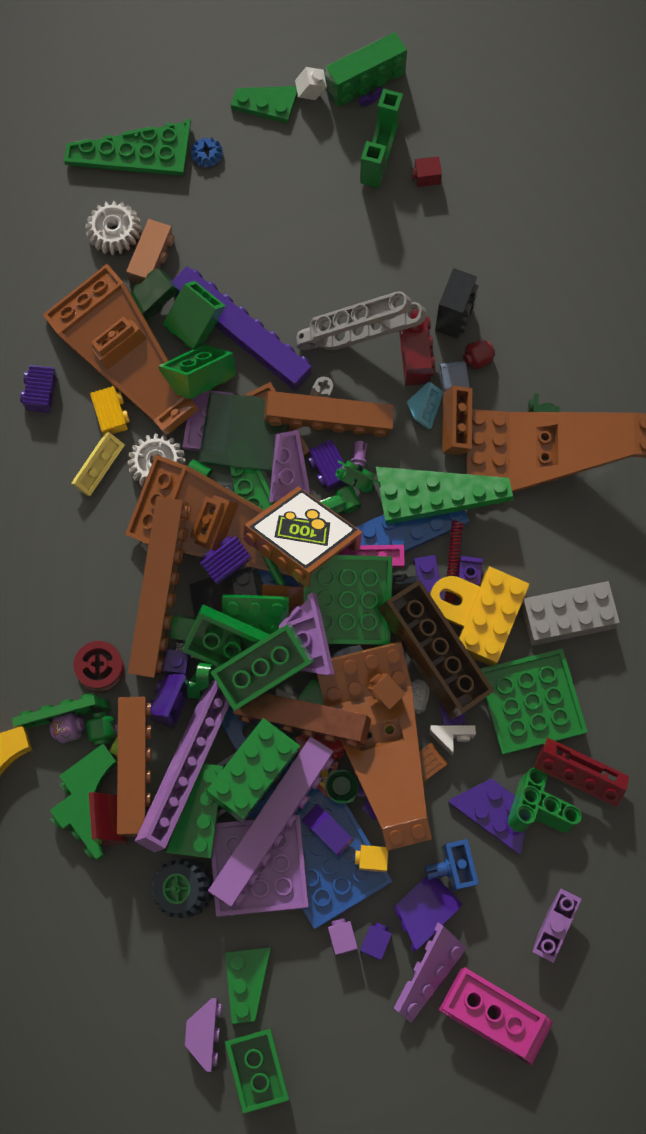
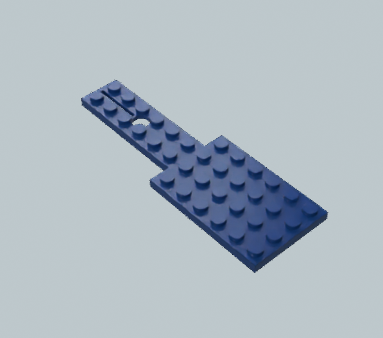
(331, 880)

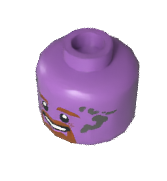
(67, 727)

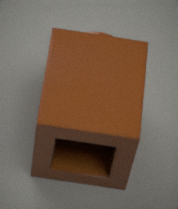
(385, 690)

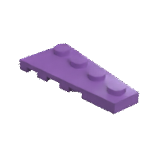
(430, 972)

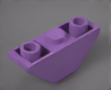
(556, 925)
(202, 1034)

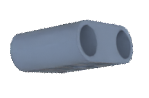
(454, 374)

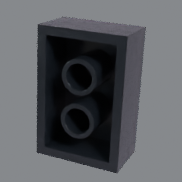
(456, 303)

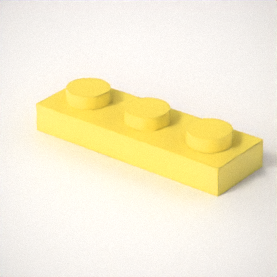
(98, 464)

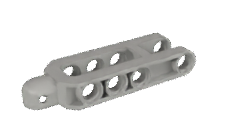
(378, 310)

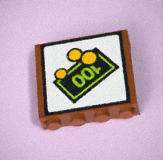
(300, 534)

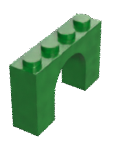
(377, 152)

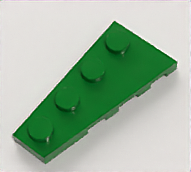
(198, 820)

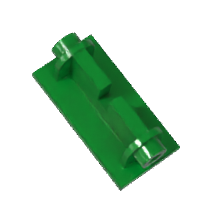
(349, 472)

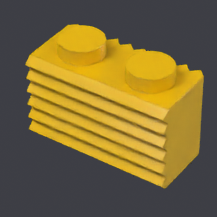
(109, 411)

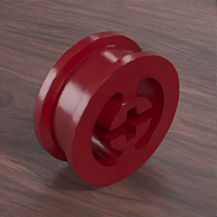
(82, 667)

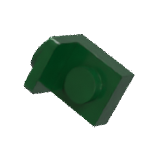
(533, 405)

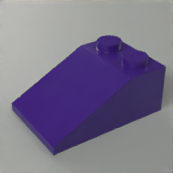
(169, 699)

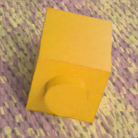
(372, 858)

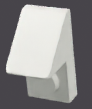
(445, 734)

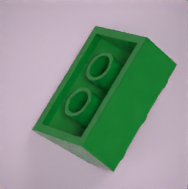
(198, 370)

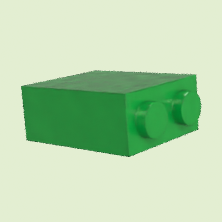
(193, 315)

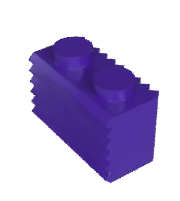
(39, 388)
(325, 460)
(226, 559)

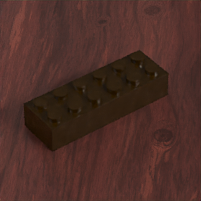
(435, 649)

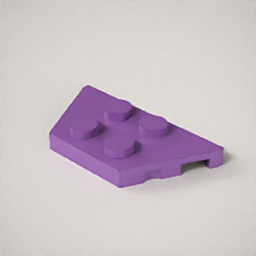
(310, 628)

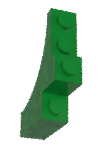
(75, 810)

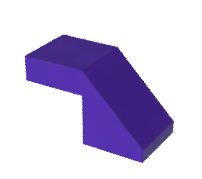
(327, 830)

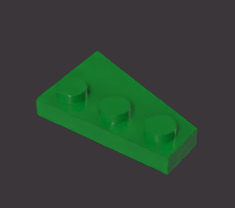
(245, 982)

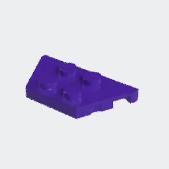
(489, 808)

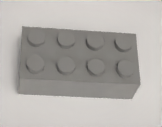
(569, 613)

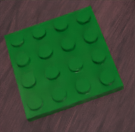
(349, 595)
(533, 702)

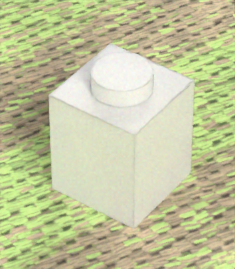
(310, 83)

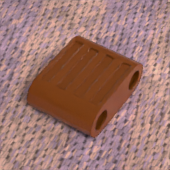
(431, 762)

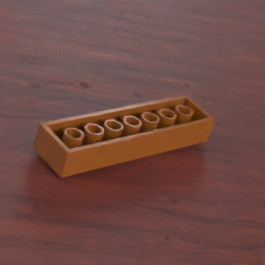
(158, 587)

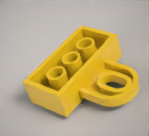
(484, 611)

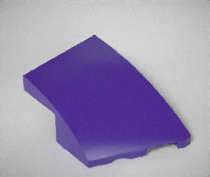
(424, 907)

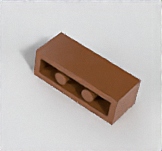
(457, 421)

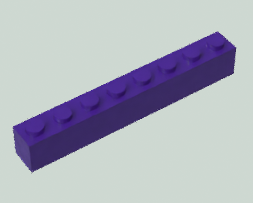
(252, 335)

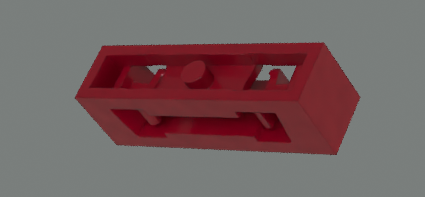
(582, 772)

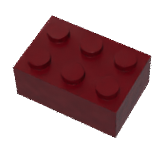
(417, 352)

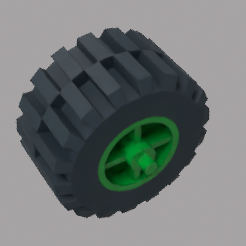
(182, 888)

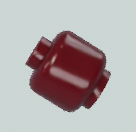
(479, 354)

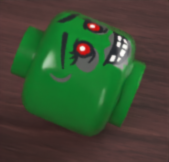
(100, 729)

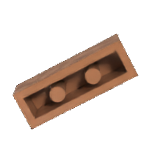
(150, 250)

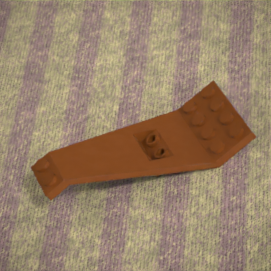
(115, 339)
(576, 442)
(204, 496)
(389, 761)

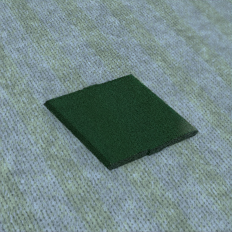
(237, 433)

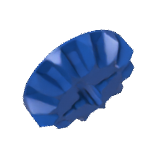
(201, 158)

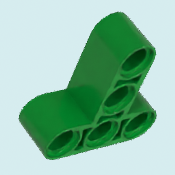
(536, 806)

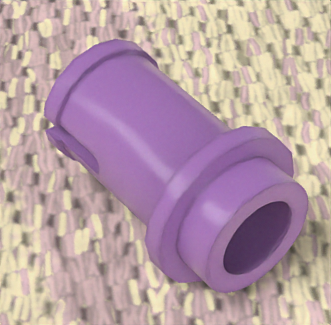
(359, 454)

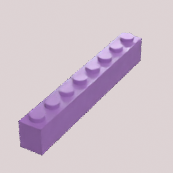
(183, 769)
(271, 822)

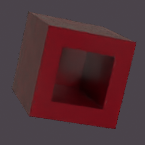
(427, 171)

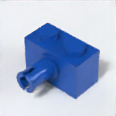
(457, 866)

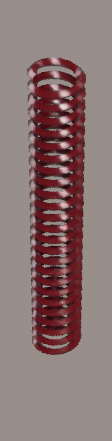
(447, 594)

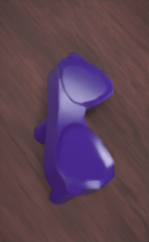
(369, 99)

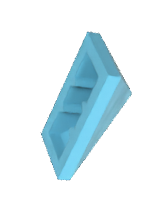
(425, 404)

